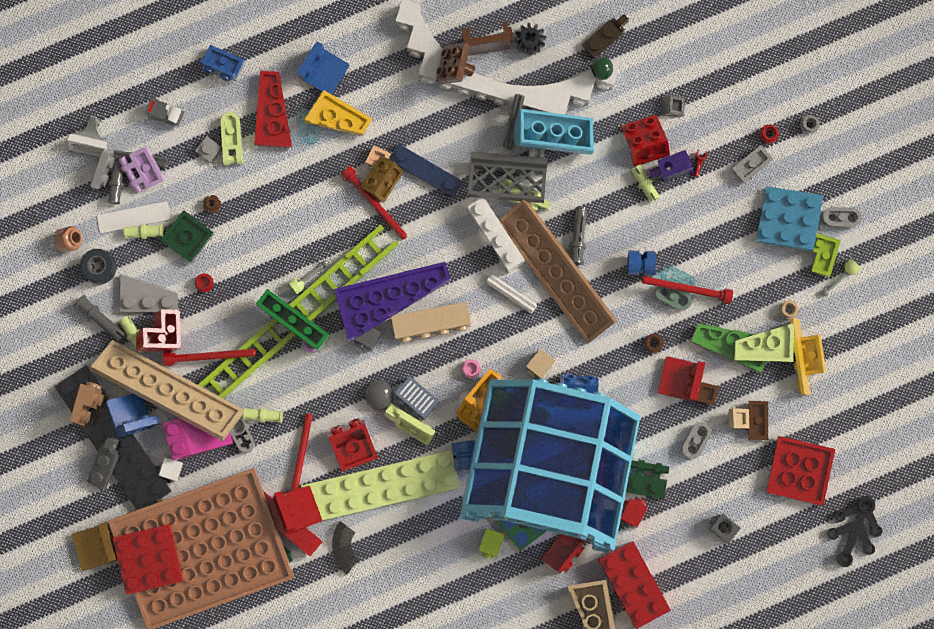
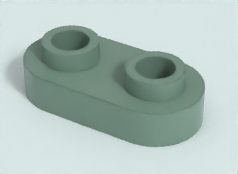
(672, 298)

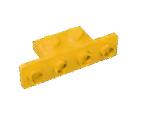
(808, 356)

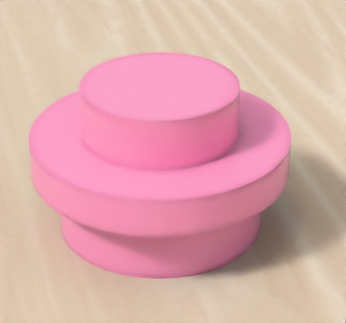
(470, 368)

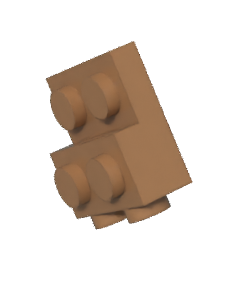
(88, 397)

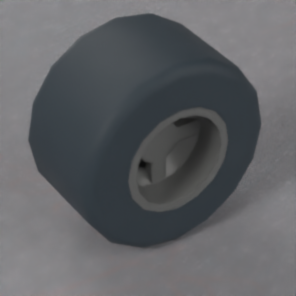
(98, 266)

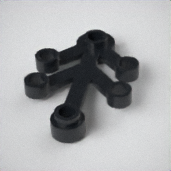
(856, 527)

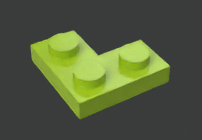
(826, 251)

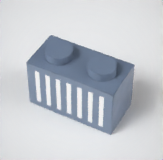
(417, 398)

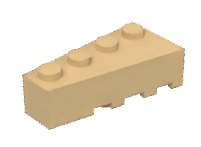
(594, 604)

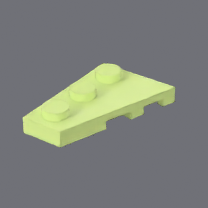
(767, 346)

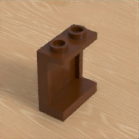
(488, 43)

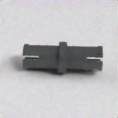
(116, 185)

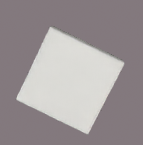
(170, 468)

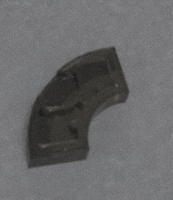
(342, 547)

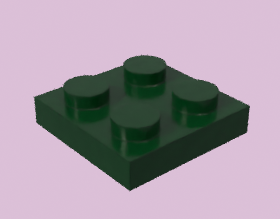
(187, 236)

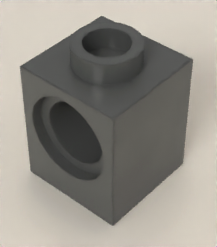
(733, 528)

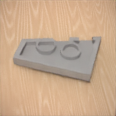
(144, 297)

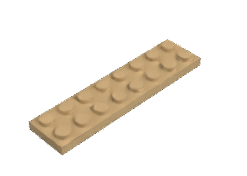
(167, 390)

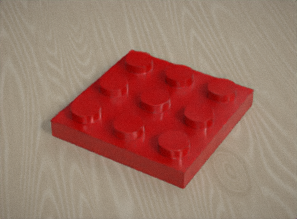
(800, 470)
(148, 559)

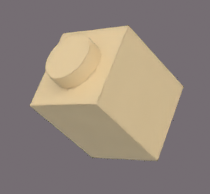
(539, 365)

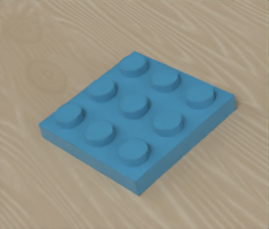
(789, 218)

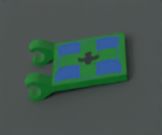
(520, 534)

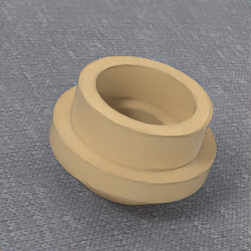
(788, 303)

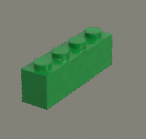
(293, 320)

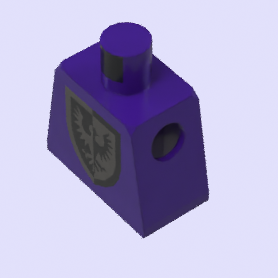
(680, 163)

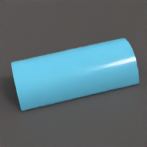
(554, 132)

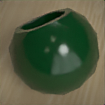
(601, 68)

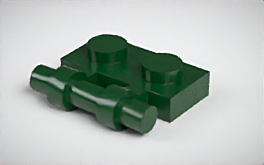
(647, 485)

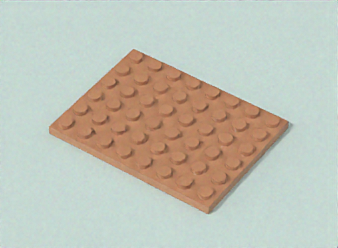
(222, 543)

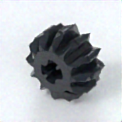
(531, 32)

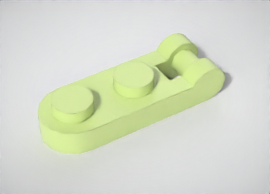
(231, 138)

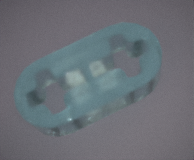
(303, 128)
(677, 273)

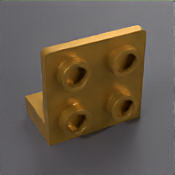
(95, 546)

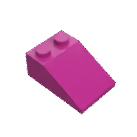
(188, 441)

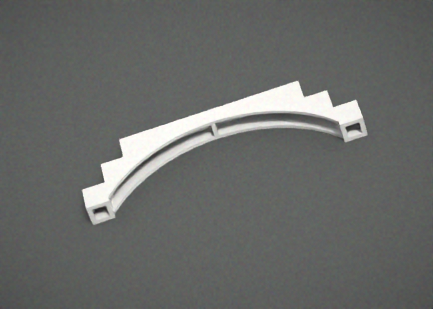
(544, 98)

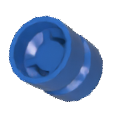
(641, 263)
(463, 452)

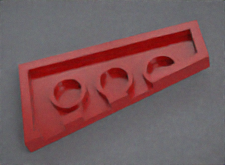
(271, 117)

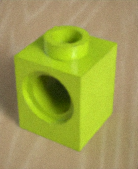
(491, 543)

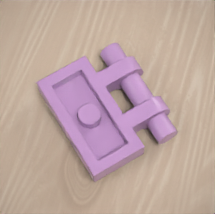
(146, 167)

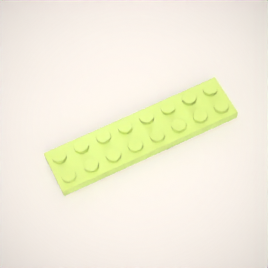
(385, 485)

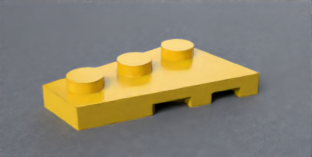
(337, 115)

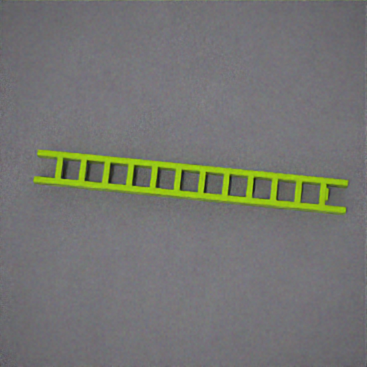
(297, 302)

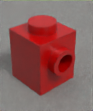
(633, 511)

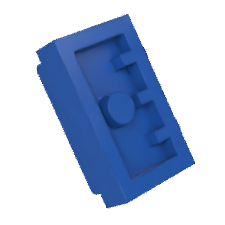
(322, 69)
(130, 415)

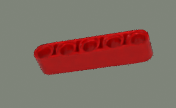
(302, 538)

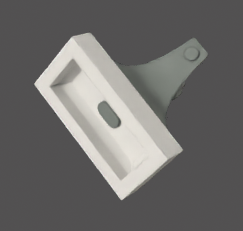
(88, 140)

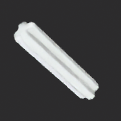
(511, 293)

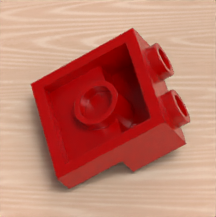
(352, 444)

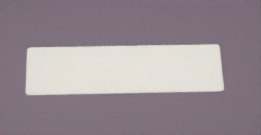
(133, 217)

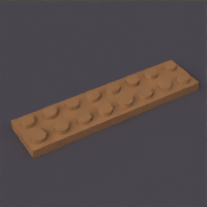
(557, 271)

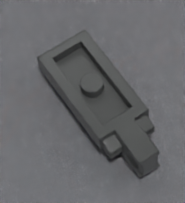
(104, 464)

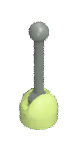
(851, 268)
(297, 284)

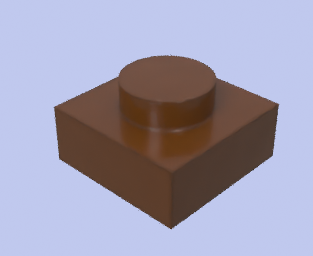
(707, 393)

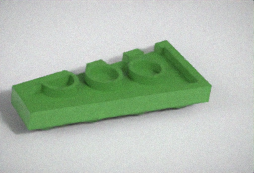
(722, 342)

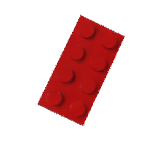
(634, 585)

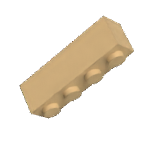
(431, 321)

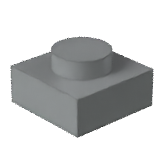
(208, 149)

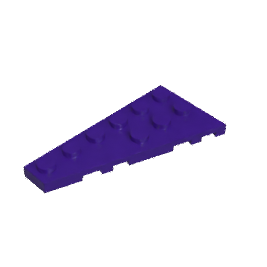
(376, 300)

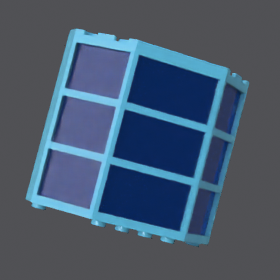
(551, 460)

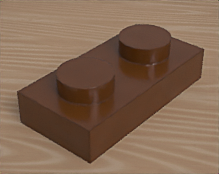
(758, 420)

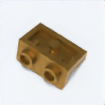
(382, 178)

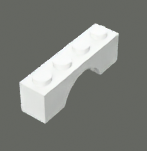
(496, 235)

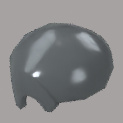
(379, 394)

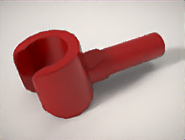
(699, 162)

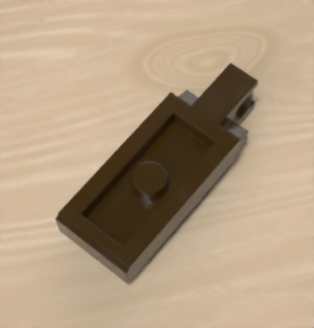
(605, 36)

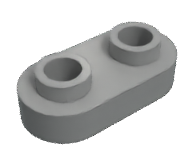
(841, 217)
(696, 441)

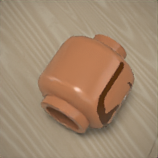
(67, 239)

